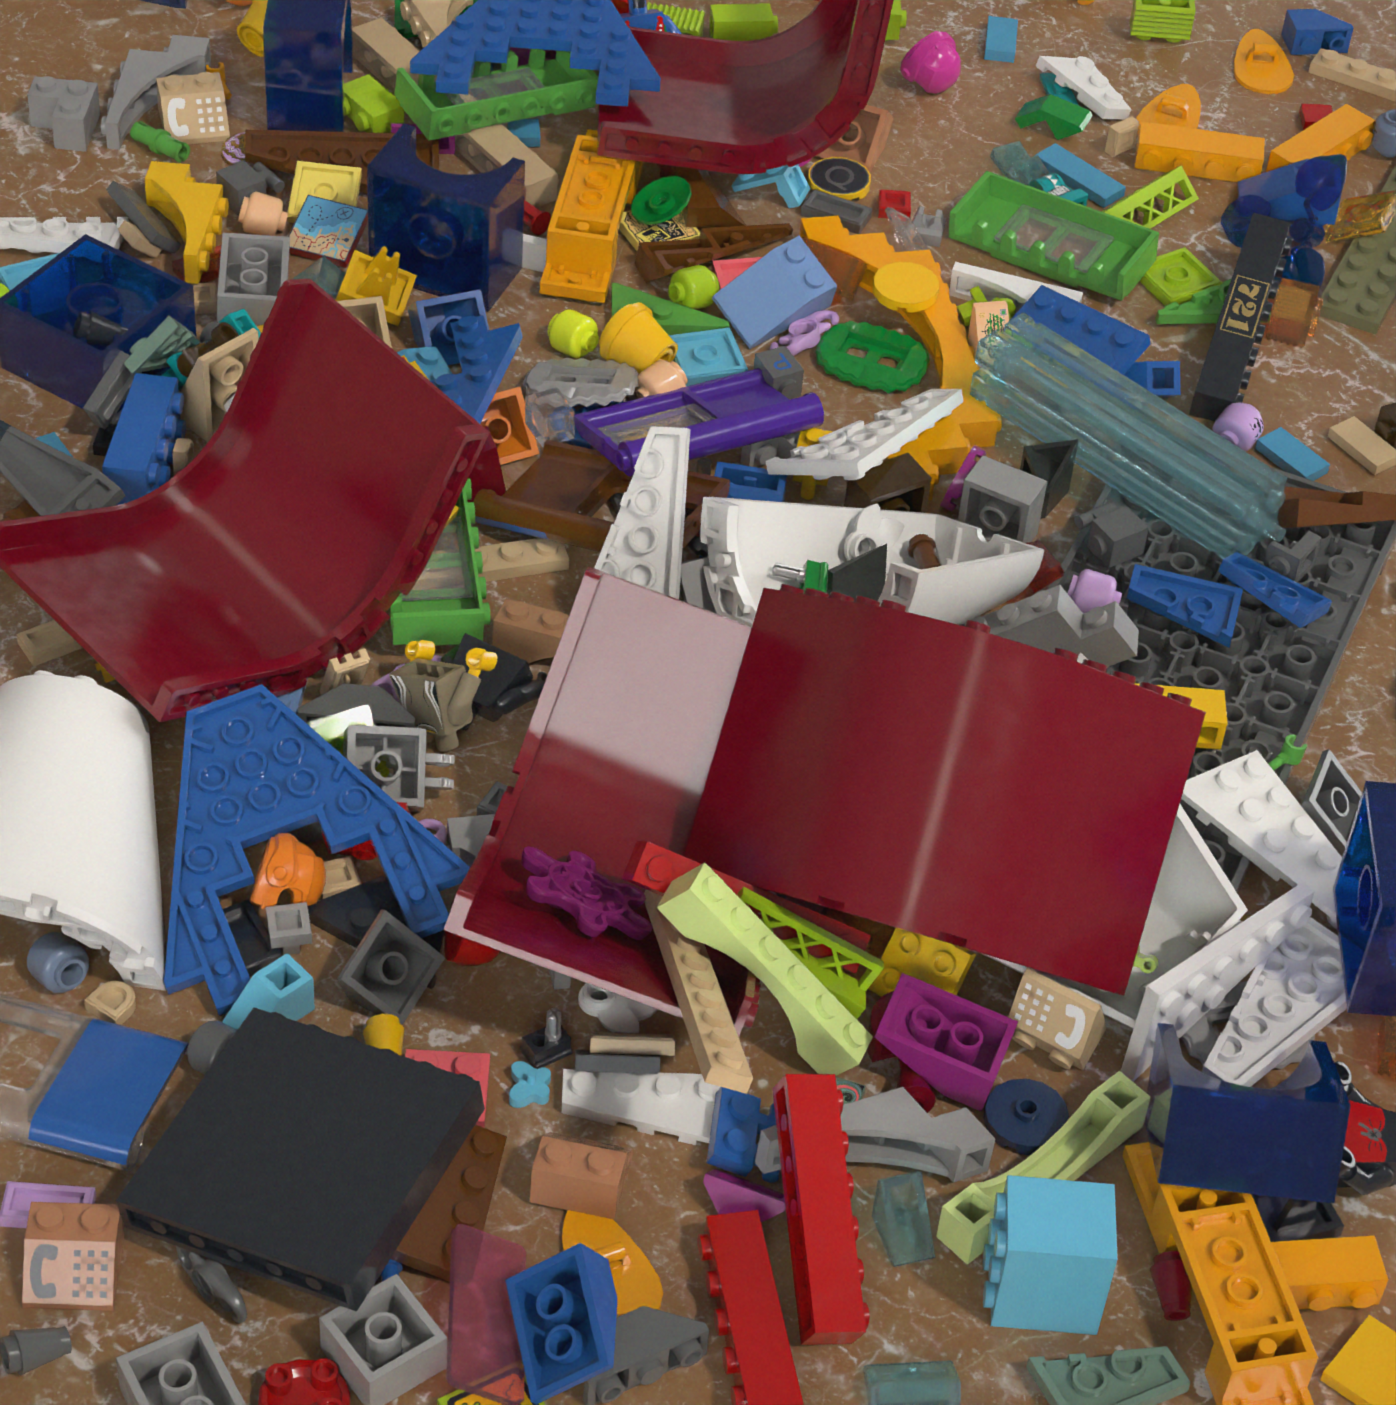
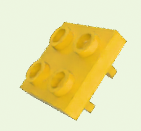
(378, 277)
(924, 959)

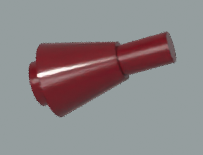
(915, 1086)

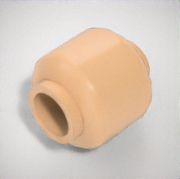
(262, 214)
(660, 378)

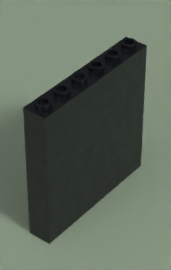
(303, 1157)

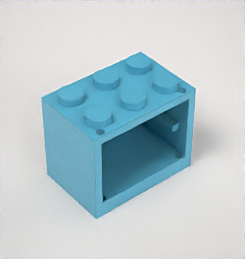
(1050, 1254)

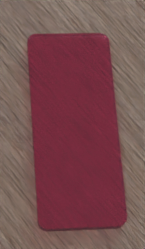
(481, 1326)

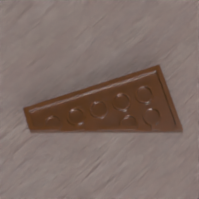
(284, 148)

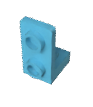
(789, 181)

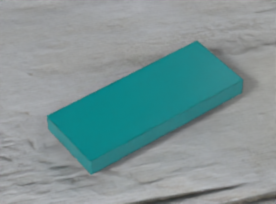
(1055, 89)

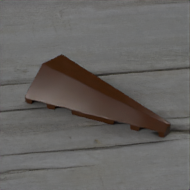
(707, 203)
(1319, 507)

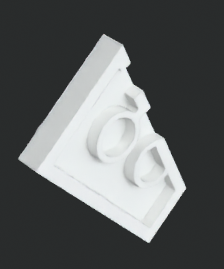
(1090, 84)

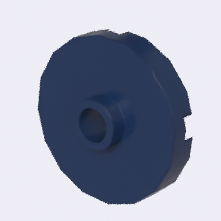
(1023, 1131)

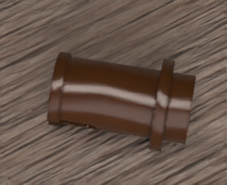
(922, 549)

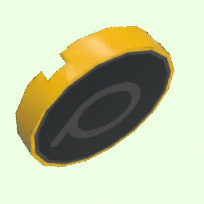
(840, 178)

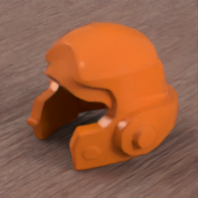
(288, 867)

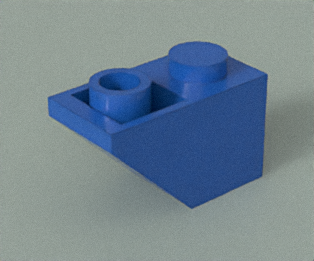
(1310, 30)
(1158, 377)

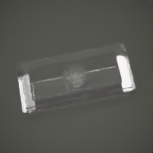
(905, 231)

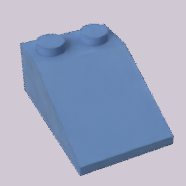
(776, 292)

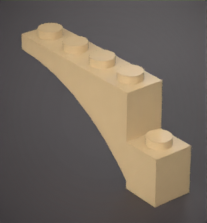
(431, 17)

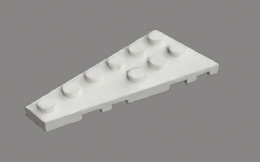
(1282, 1006)

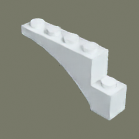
(999, 285)

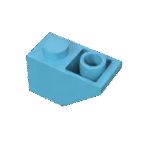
(276, 988)

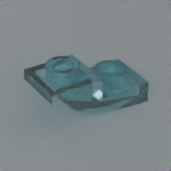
(1017, 164)

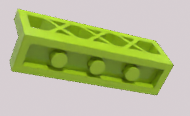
(1155, 189)
(846, 989)

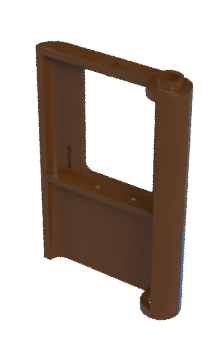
(567, 489)

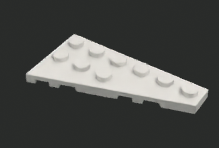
(860, 447)
(649, 527)
(1267, 825)
(1208, 975)

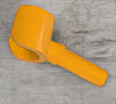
(221, 69)

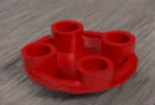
(304, 1384)

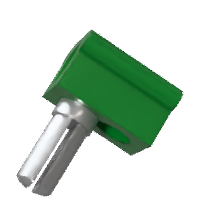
(812, 575)

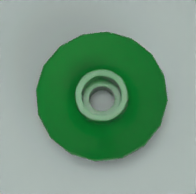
(661, 200)

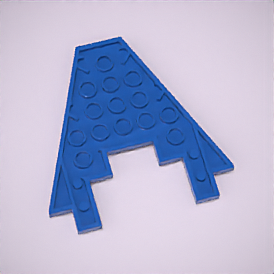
(586, 28)

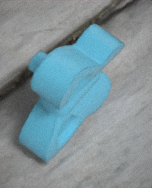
(530, 1085)

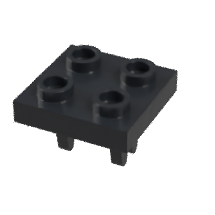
(1297, 1219)

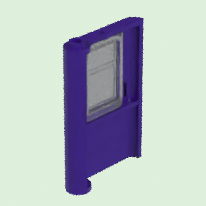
(718, 412)

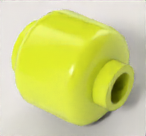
(573, 333)

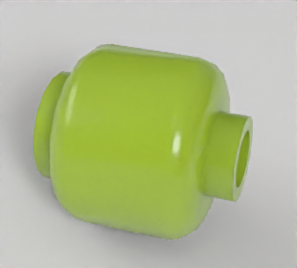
(693, 287)

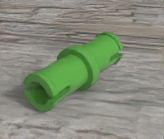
(160, 141)

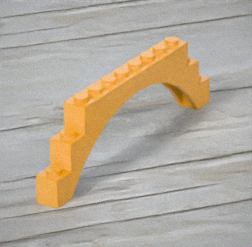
(972, 423)

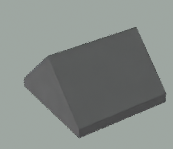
(1332, 800)
(389, 968)

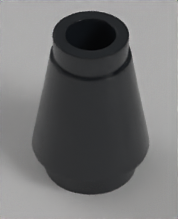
(96, 328)

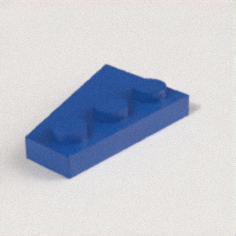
(1278, 592)
(1190, 601)

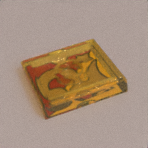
(1363, 216)

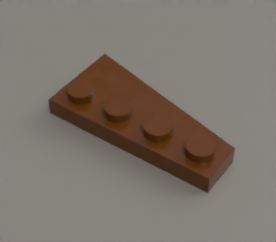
(458, 1198)

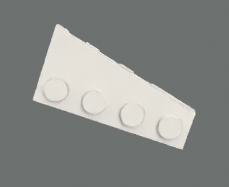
(56, 233)
(651, 1102)

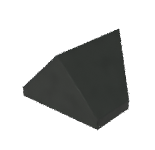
(1055, 465)
(861, 575)

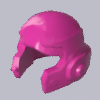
(932, 63)

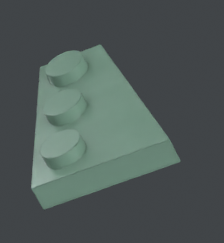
(165, 341)
(1124, 1378)

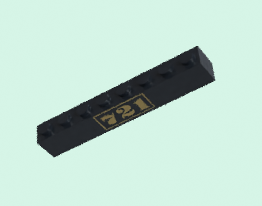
(1241, 316)

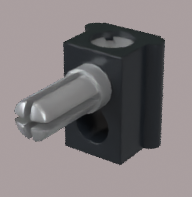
(547, 1043)

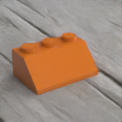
(508, 427)

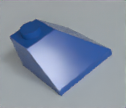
(432, 320)

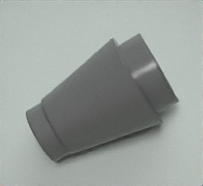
(32, 1348)

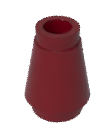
(1172, 1285)

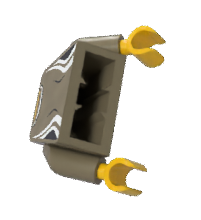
(440, 692)

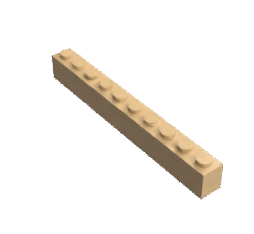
(487, 148)

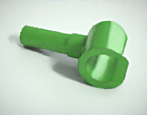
(1288, 754)

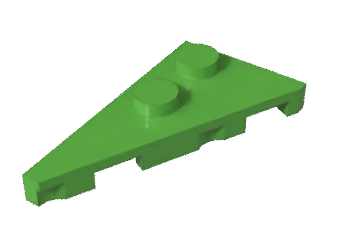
(1202, 309)
(670, 315)

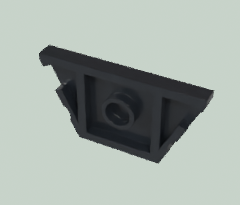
(353, 911)

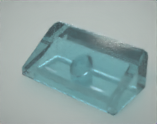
(913, 1383)

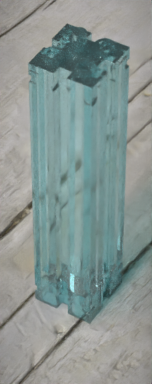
(1129, 437)

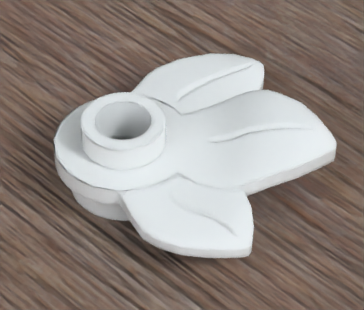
(872, 532)
(613, 1010)

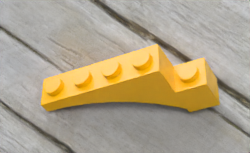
(192, 208)

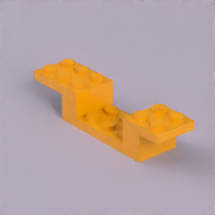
(587, 221)
(1253, 1319)

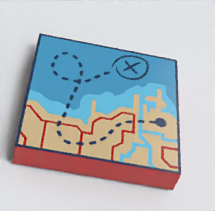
(327, 230)

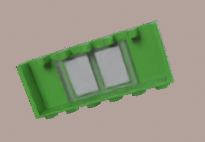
(498, 95)
(1053, 236)
(449, 590)

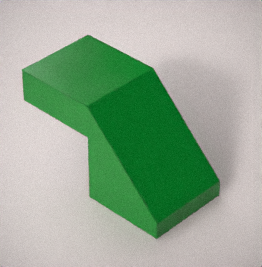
(1061, 116)

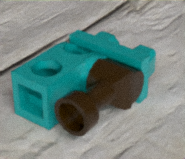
(228, 329)

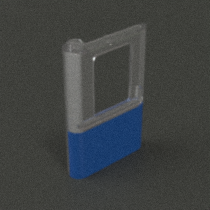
(91, 1089)

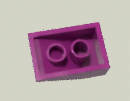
(946, 1039)

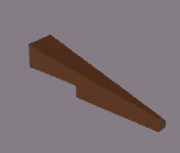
(663, 258)

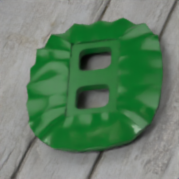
(879, 343)

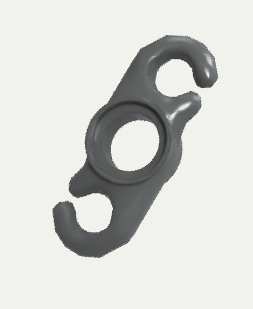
(213, 1283)

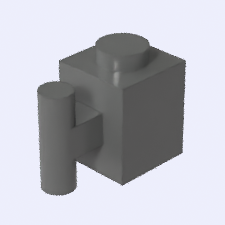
(243, 180)
(1113, 533)

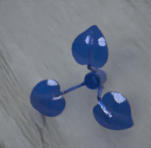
(1321, 184)

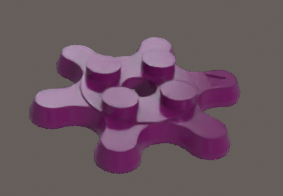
(585, 893)

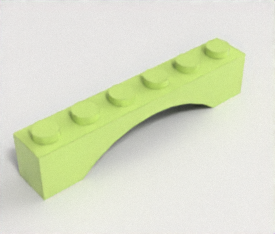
(714, 915)
(1095, 1129)

